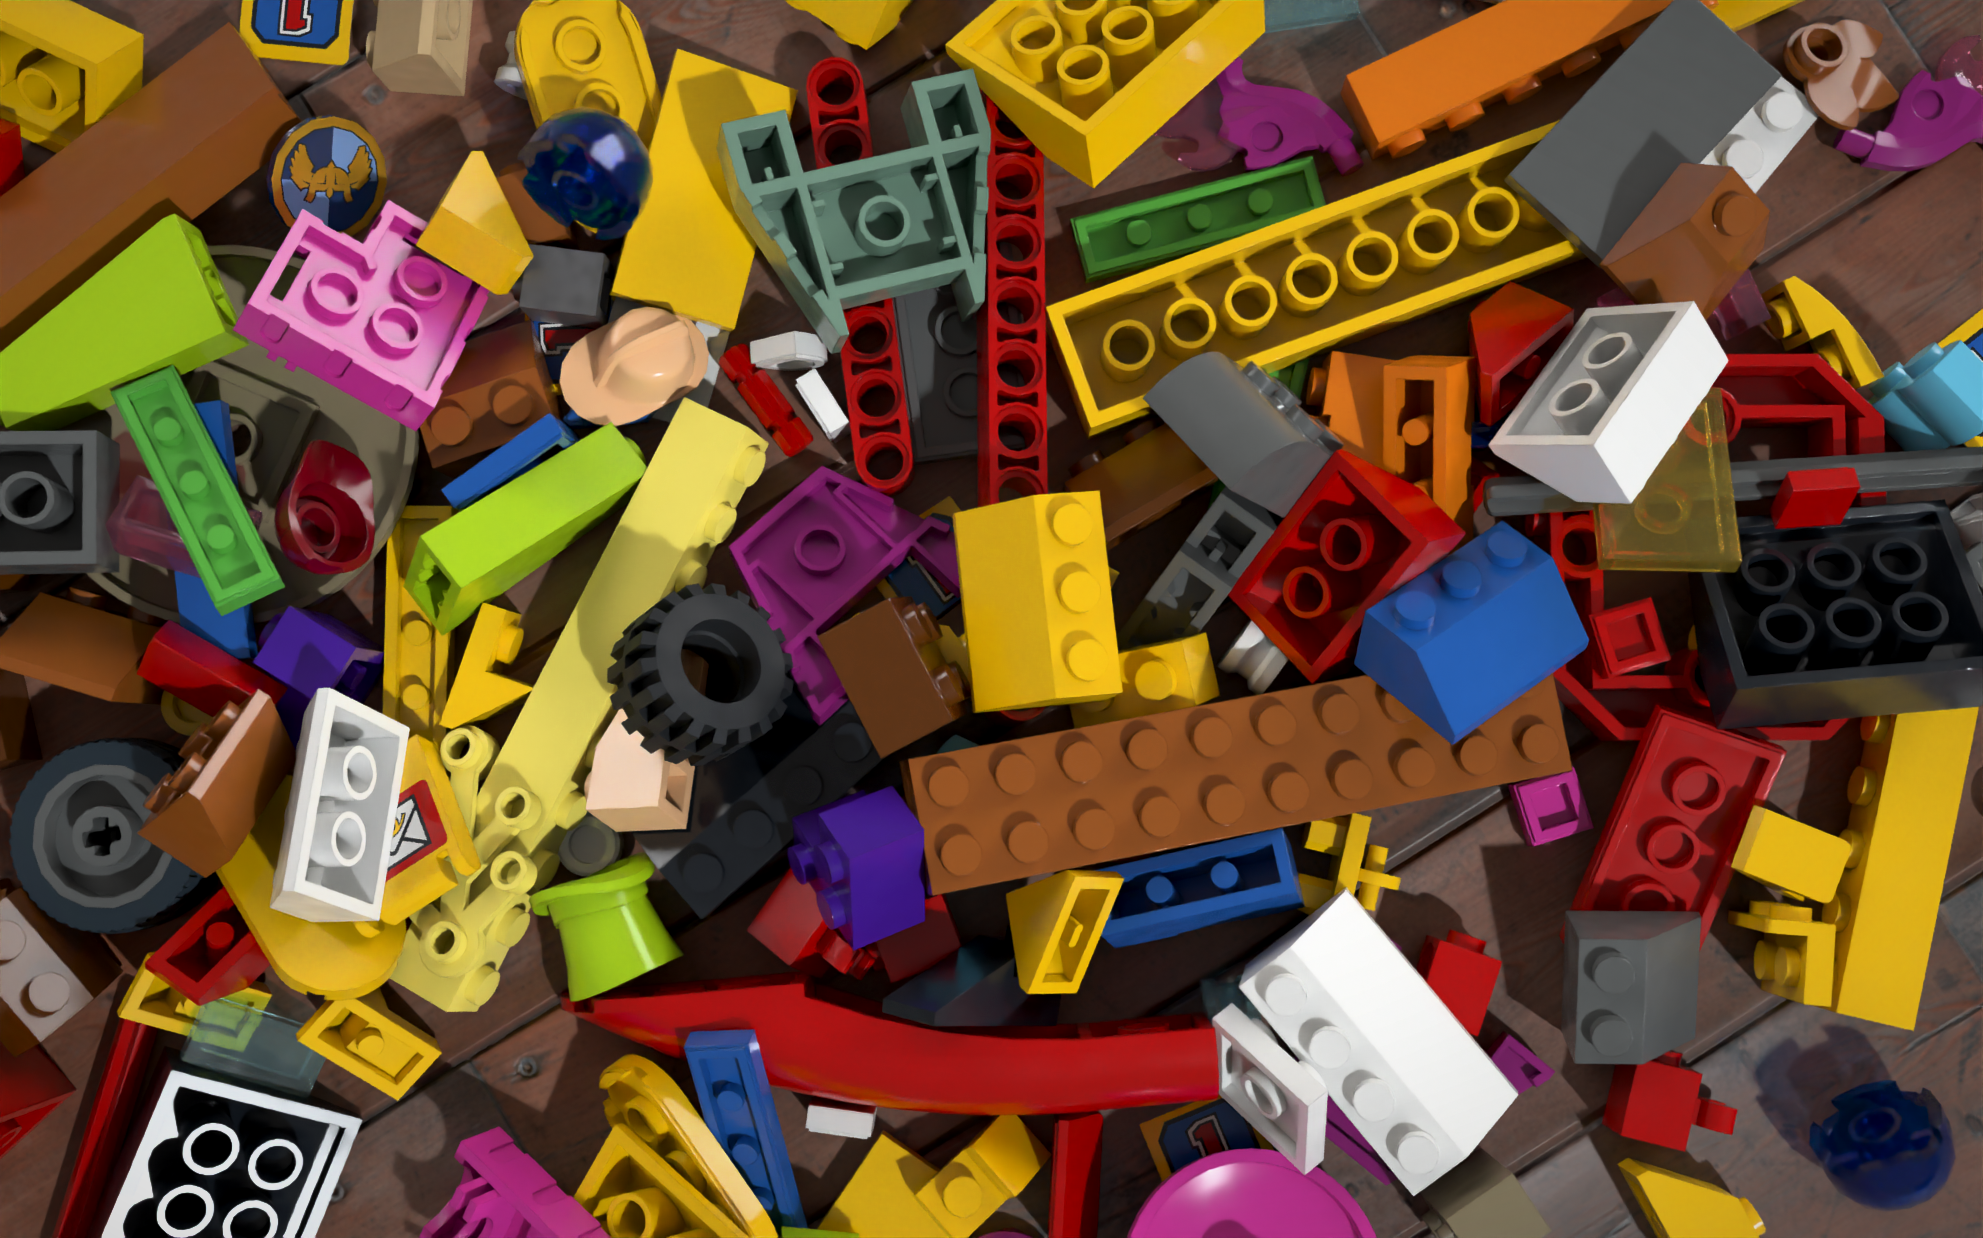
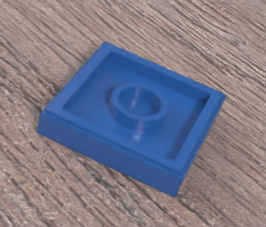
(510, 461)

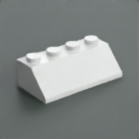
(1379, 1040)

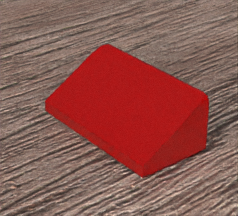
(201, 671)
(1075, 1175)

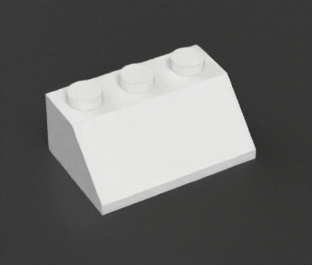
(1612, 400)
(340, 812)

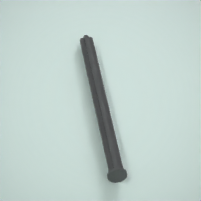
(1764, 478)

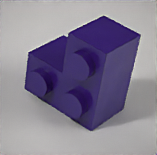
(315, 652)
(862, 864)

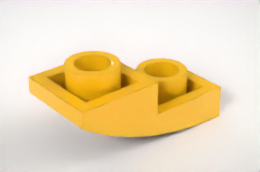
(1804, 315)

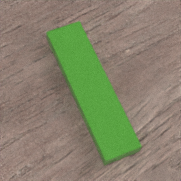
(1192, 218)
(197, 490)

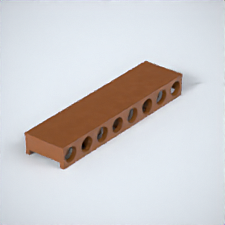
(153, 156)

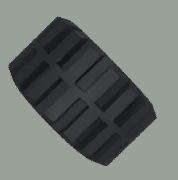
(737, 648)

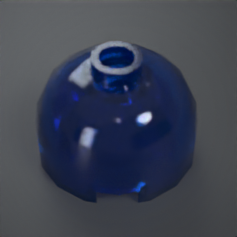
(588, 170)
(1885, 1146)

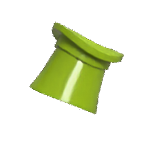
(607, 926)

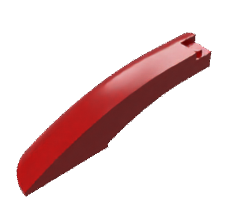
(852, 1052)

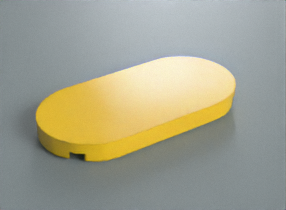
(586, 58)
(305, 955)
(669, 1124)

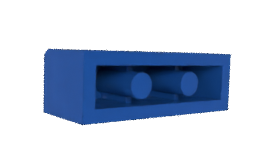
(1203, 888)

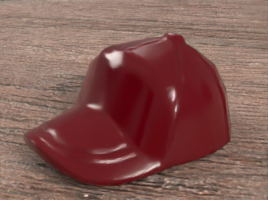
(327, 511)

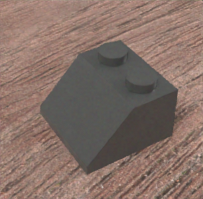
(1629, 984)

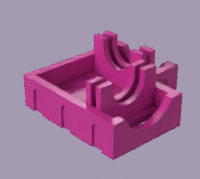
(367, 313)
(508, 1197)

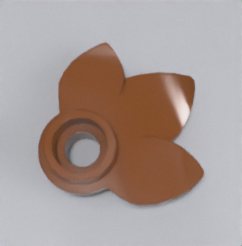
(1839, 70)

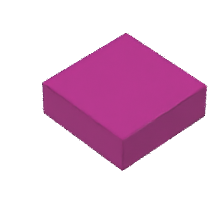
(1550, 807)

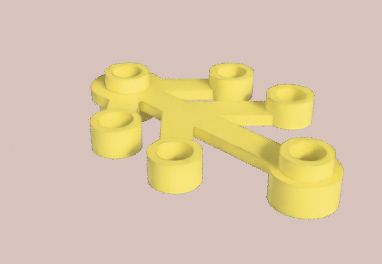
(455, 912)

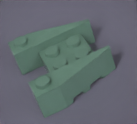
(872, 222)

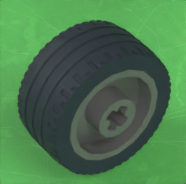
(81, 843)

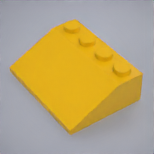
(1100, 73)

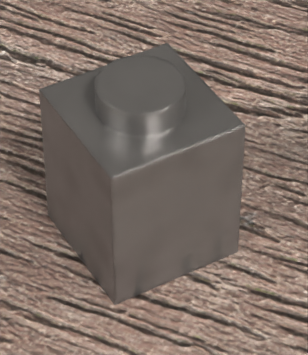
(566, 287)

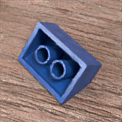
(1472, 632)

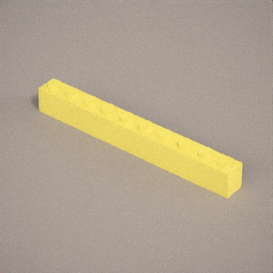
(656, 549)

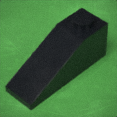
(973, 989)

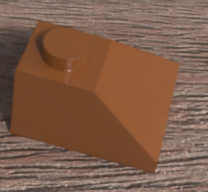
(1691, 239)

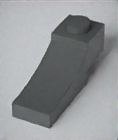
(1201, 571)

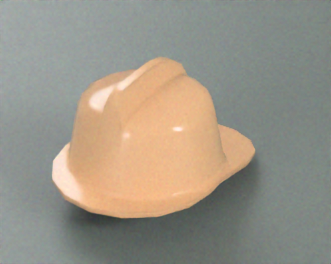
(633, 366)

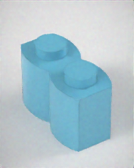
(1932, 398)

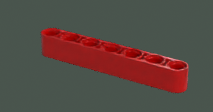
(832, 128)

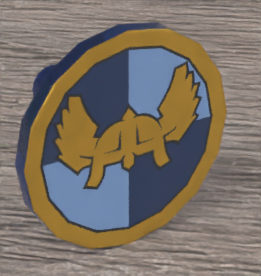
(329, 171)

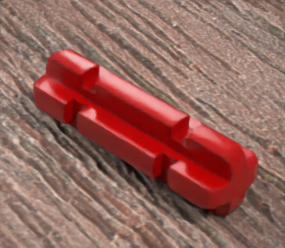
(766, 400)

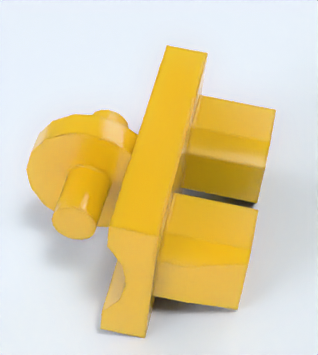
(1346, 841)

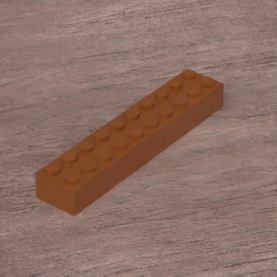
(1206, 777)

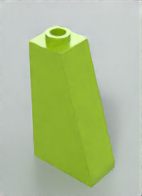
(132, 318)
(521, 526)

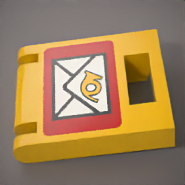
(424, 833)

